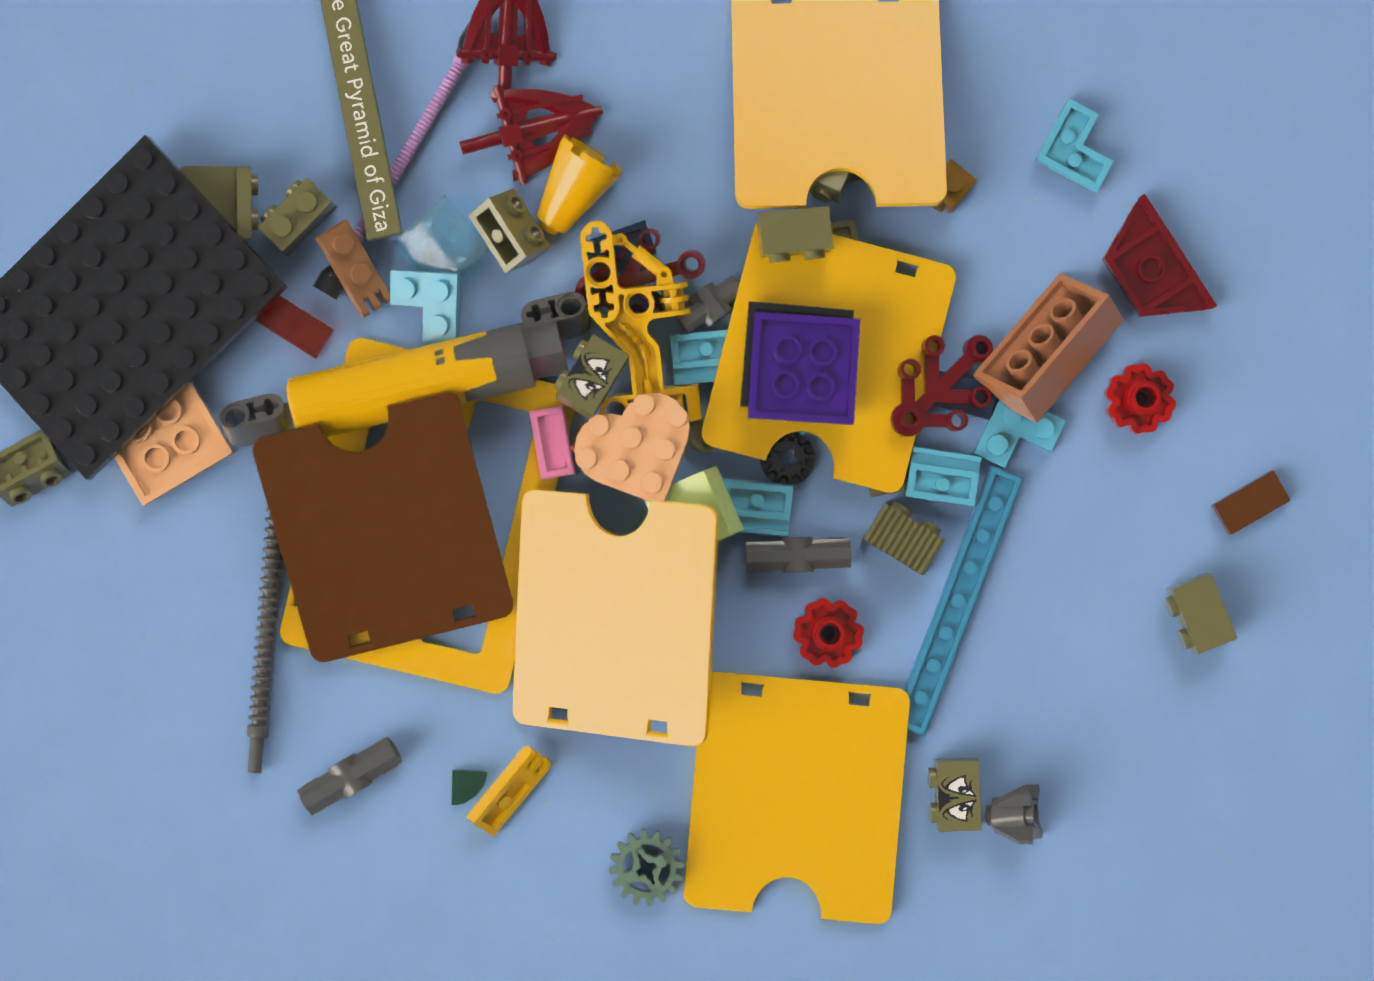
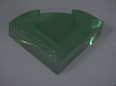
(466, 784)

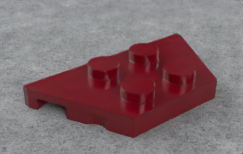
(1153, 267)

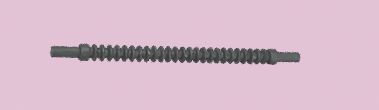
(258, 730)

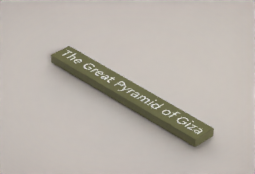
(362, 119)

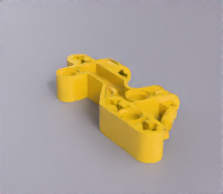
(629, 327)

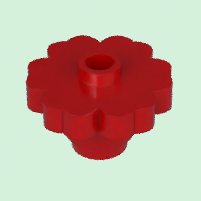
(1155, 389)
(846, 632)

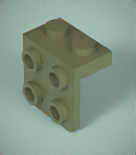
(229, 192)

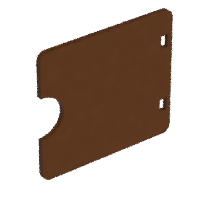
(384, 531)

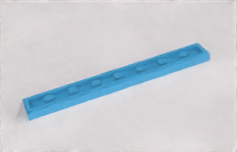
(960, 595)

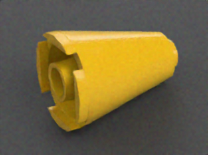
(574, 185)

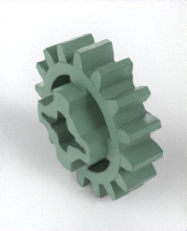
(661, 859)

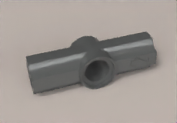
(798, 554)
(349, 775)

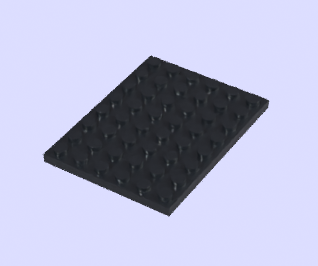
(125, 306)

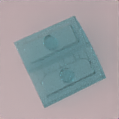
(442, 240)

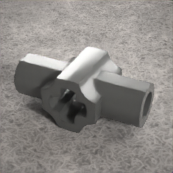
(709, 305)

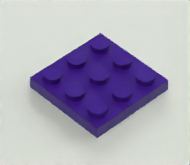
(803, 368)

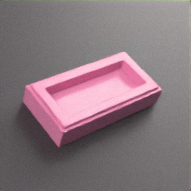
(552, 442)

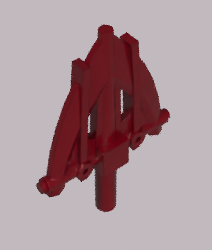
(507, 46)
(570, 118)

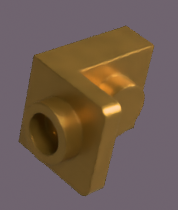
(958, 185)

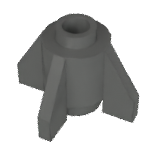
(1016, 815)

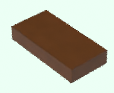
(1250, 502)

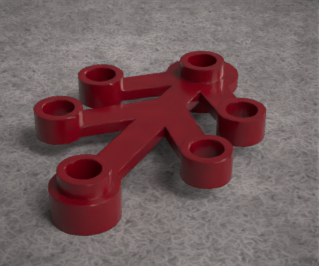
(634, 277)
(937, 389)

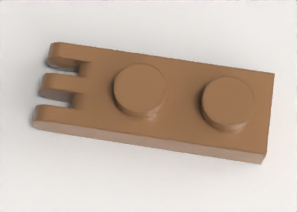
(353, 267)

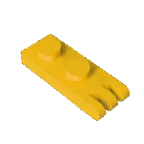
(509, 790)

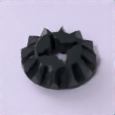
(793, 473)

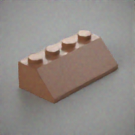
(1049, 346)

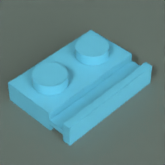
(696, 356)
(943, 476)
(761, 505)

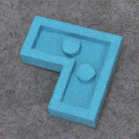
(1065, 150)
(437, 294)
(1006, 428)

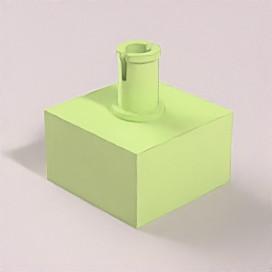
(710, 490)

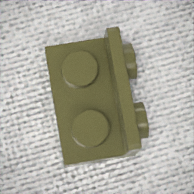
(30, 468)

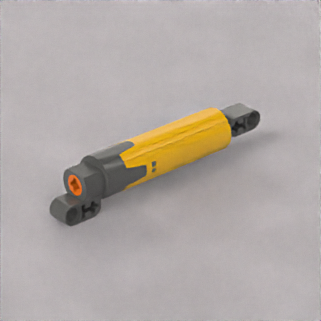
(468, 366)

